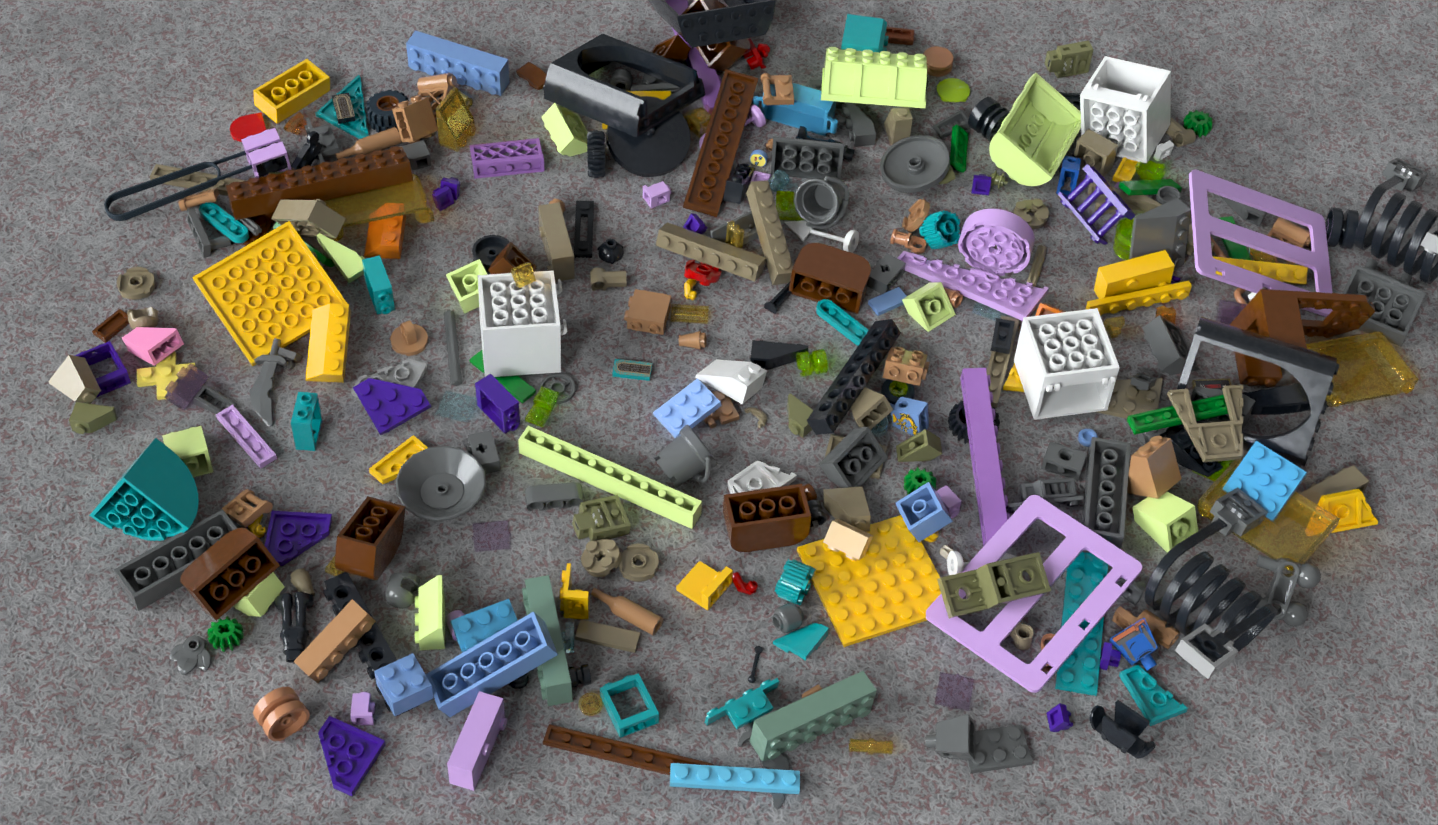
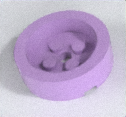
(1000, 228)

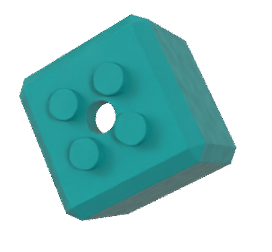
(865, 33)

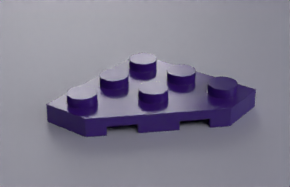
(390, 403)
(294, 533)
(348, 753)

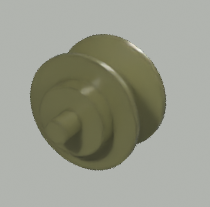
(998, 180)

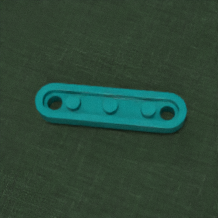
(224, 222)
(841, 321)

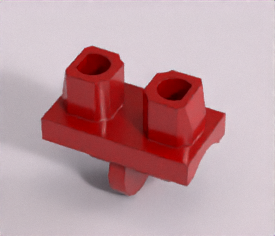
(761, 51)

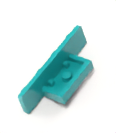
(746, 708)

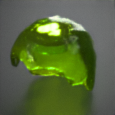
(1150, 171)

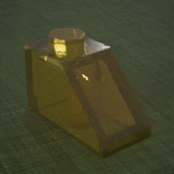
(697, 121)

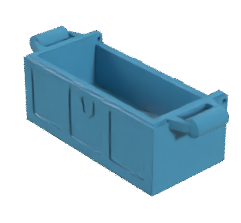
(807, 110)

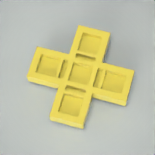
(160, 375)

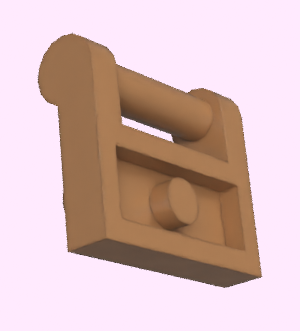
(783, 89)
(199, 198)
(242, 512)

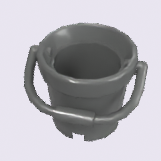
(820, 200)
(686, 458)

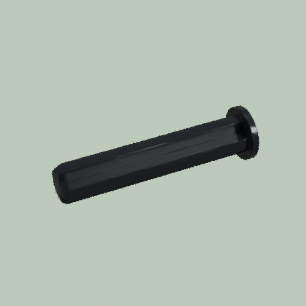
(779, 298)

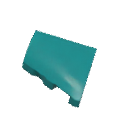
(804, 640)

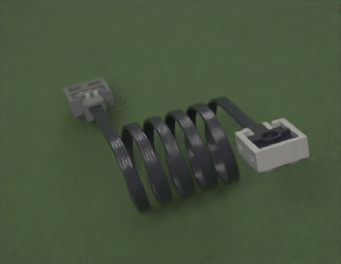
(1403, 177)
(1200, 647)

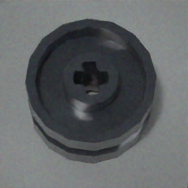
(1341, 227)
(488, 249)

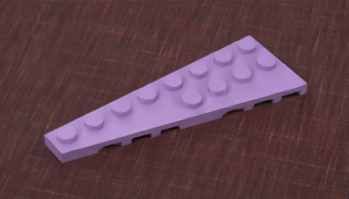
(984, 287)

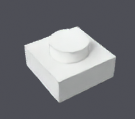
(1163, 150)

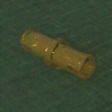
(870, 746)

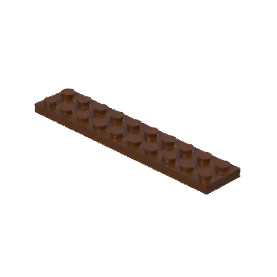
(720, 143)

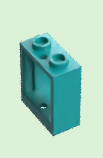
(378, 285)
(306, 420)
(635, 722)

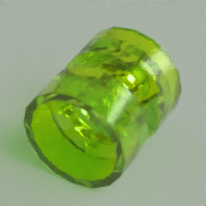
(812, 362)

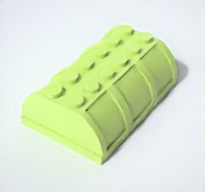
(874, 78)
(1035, 134)

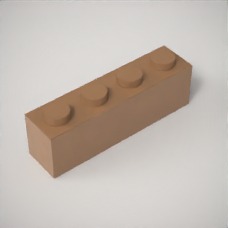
(334, 641)

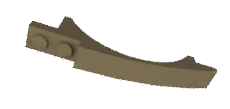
(1139, 204)

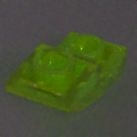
(542, 406)

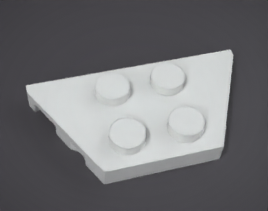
(759, 477)

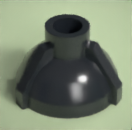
(610, 251)

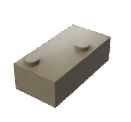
(309, 217)
(556, 241)

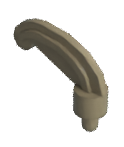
(759, 414)

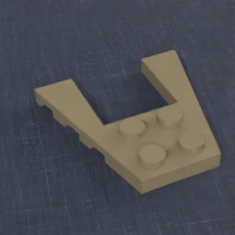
(1216, 439)

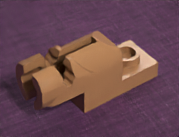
(1161, 634)

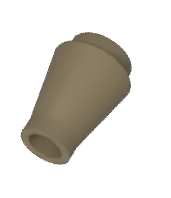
(302, 582)

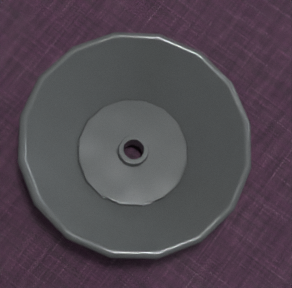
(436, 470)

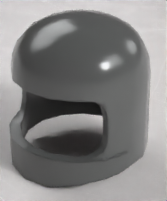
(396, 595)

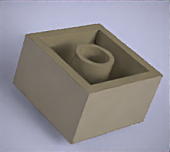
(1096, 151)

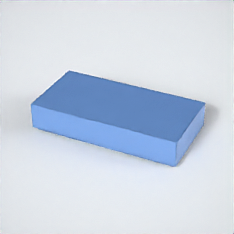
(887, 301)

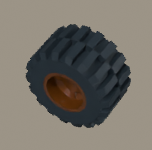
(380, 109)

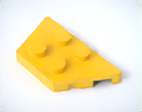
(1350, 508)

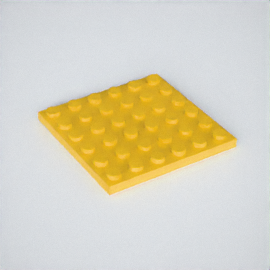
(268, 291)
(881, 590)

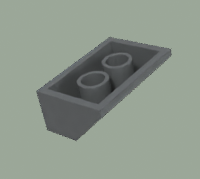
(1167, 345)
(853, 459)

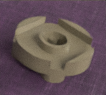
(1036, 206)
(135, 292)
(598, 548)
(639, 572)

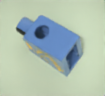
(910, 415)

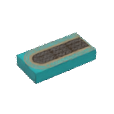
(632, 369)

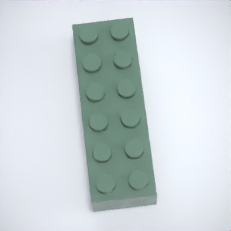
(554, 673)
(812, 716)

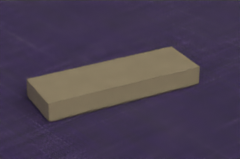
(607, 636)

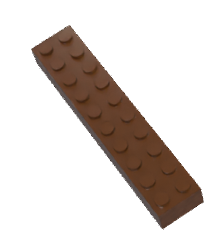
(320, 181)

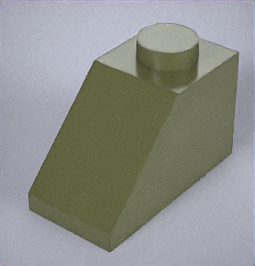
(797, 416)
(91, 417)
(919, 447)

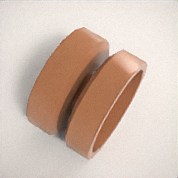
(281, 713)

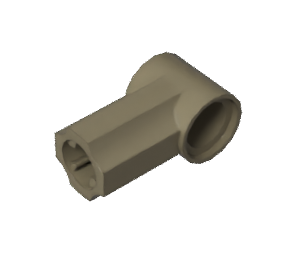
(1179, 134)
(602, 279)
(1025, 631)

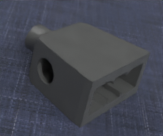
(954, 738)

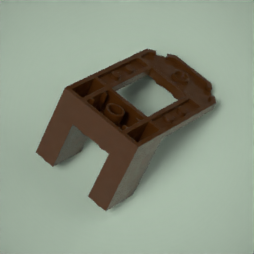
(1278, 317)

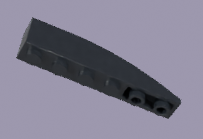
(1280, 400)

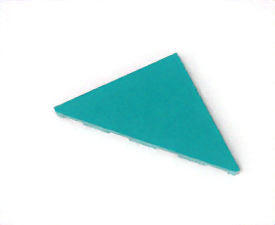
(355, 128)

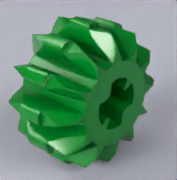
(1198, 122)
(918, 478)
(225, 634)

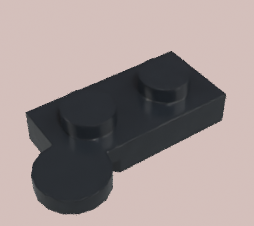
(308, 151)

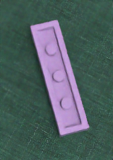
(246, 436)

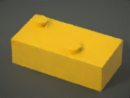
(291, 91)
(1134, 275)

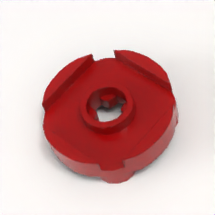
(702, 272)

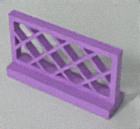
(507, 165)

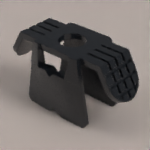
(1123, 730)

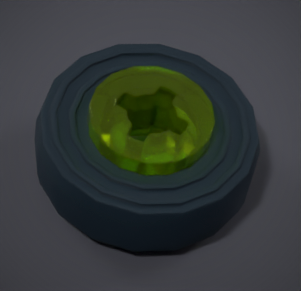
(891, 387)

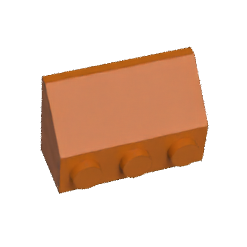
(385, 238)

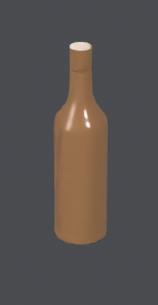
(372, 143)
(631, 612)

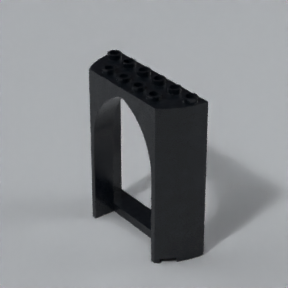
(738, 21)
(573, 88)
(1307, 366)

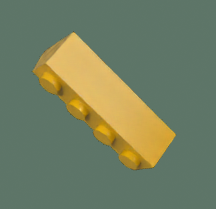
(328, 343)

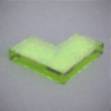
(786, 207)

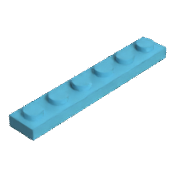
(734, 778)

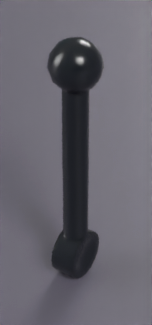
(758, 649)

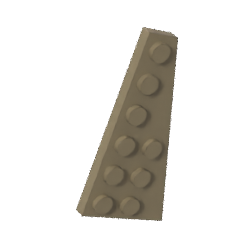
(1129, 400)

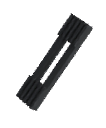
(583, 248)

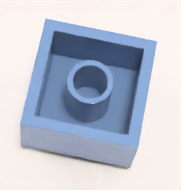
(923, 512)
(403, 684)

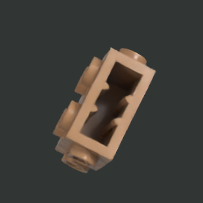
(415, 119)
(648, 311)
(906, 366)

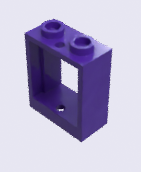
(114, 379)
(497, 403)

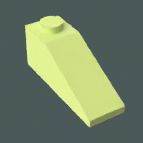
(345, 259)

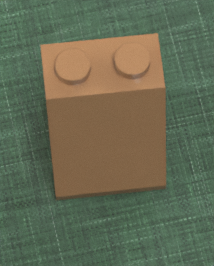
(1153, 468)

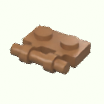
(725, 413)

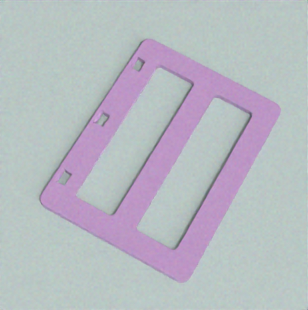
(1204, 225)
(1068, 638)

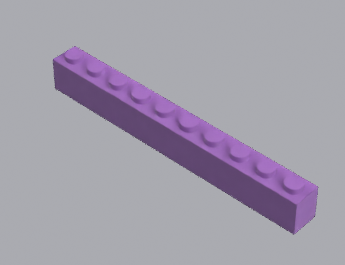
(695, 60)
(984, 451)

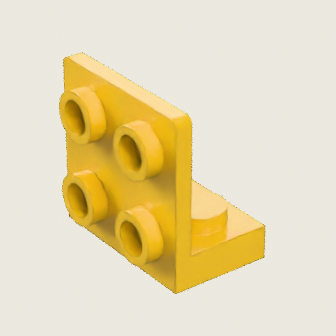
(705, 584)
(573, 602)

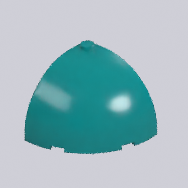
(152, 497)

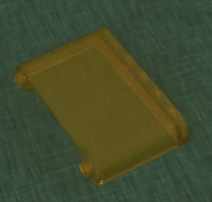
(383, 204)
(1367, 368)
(1293, 534)

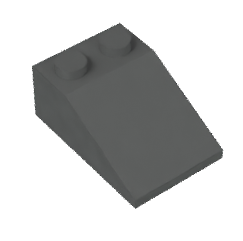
(1203, 393)

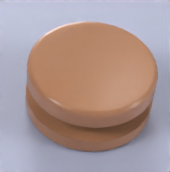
(938, 61)

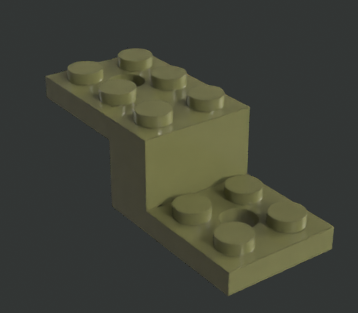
(994, 585)

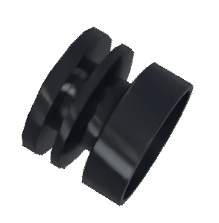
(987, 117)

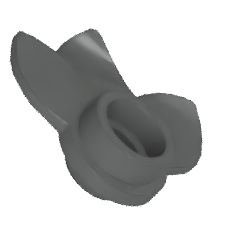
(189, 657)

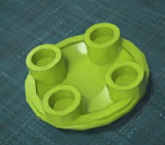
(953, 90)

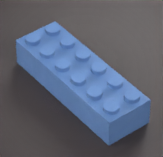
(467, 64)
(492, 664)

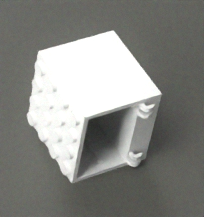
(1127, 106)
(520, 325)
(1066, 363)

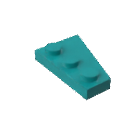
(1151, 699)

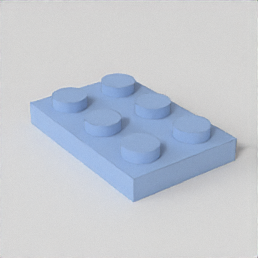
(687, 407)

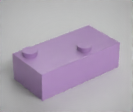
(476, 740)

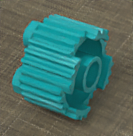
(941, 229)
(795, 581)

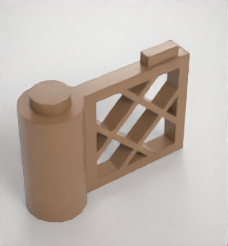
(436, 85)
(1290, 233)

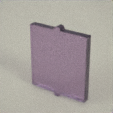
(491, 536)
(954, 691)

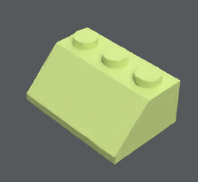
(566, 130)
(431, 615)

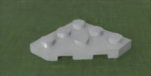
(408, 374)

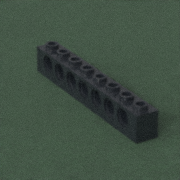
(853, 377)
(343, 586)

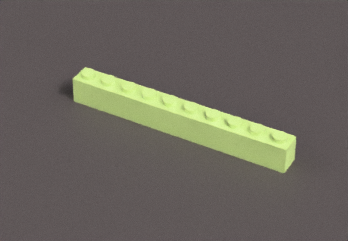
(610, 477)

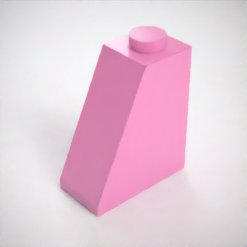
(152, 343)

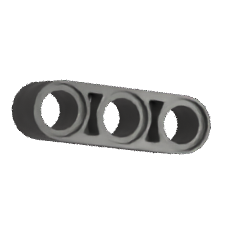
(553, 495)

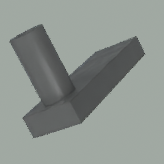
(205, 245)

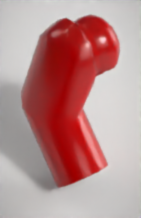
(744, 587)

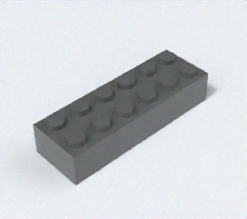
(1106, 489)
(160, 568)

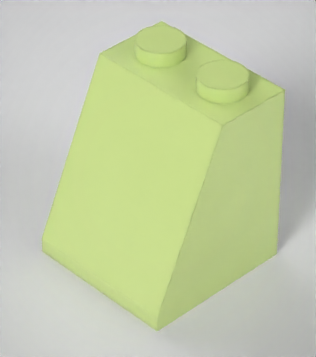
(191, 449)
(1166, 519)

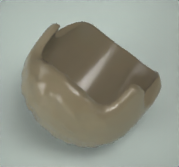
(143, 318)

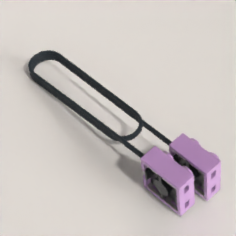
(264, 154)

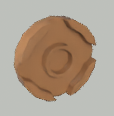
(919, 212)
(409, 339)

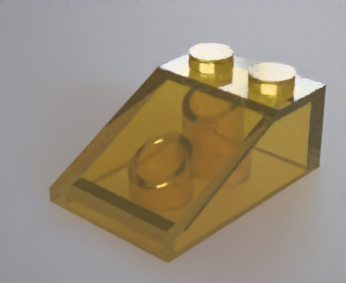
(454, 121)

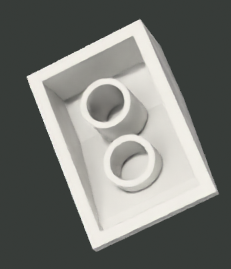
(734, 378)

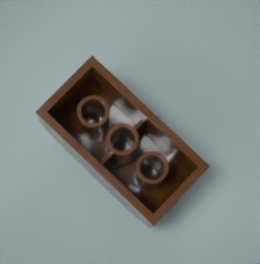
(719, 55)
(831, 276)
(767, 518)
(370, 538)
(228, 571)

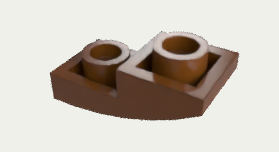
(533, 74)

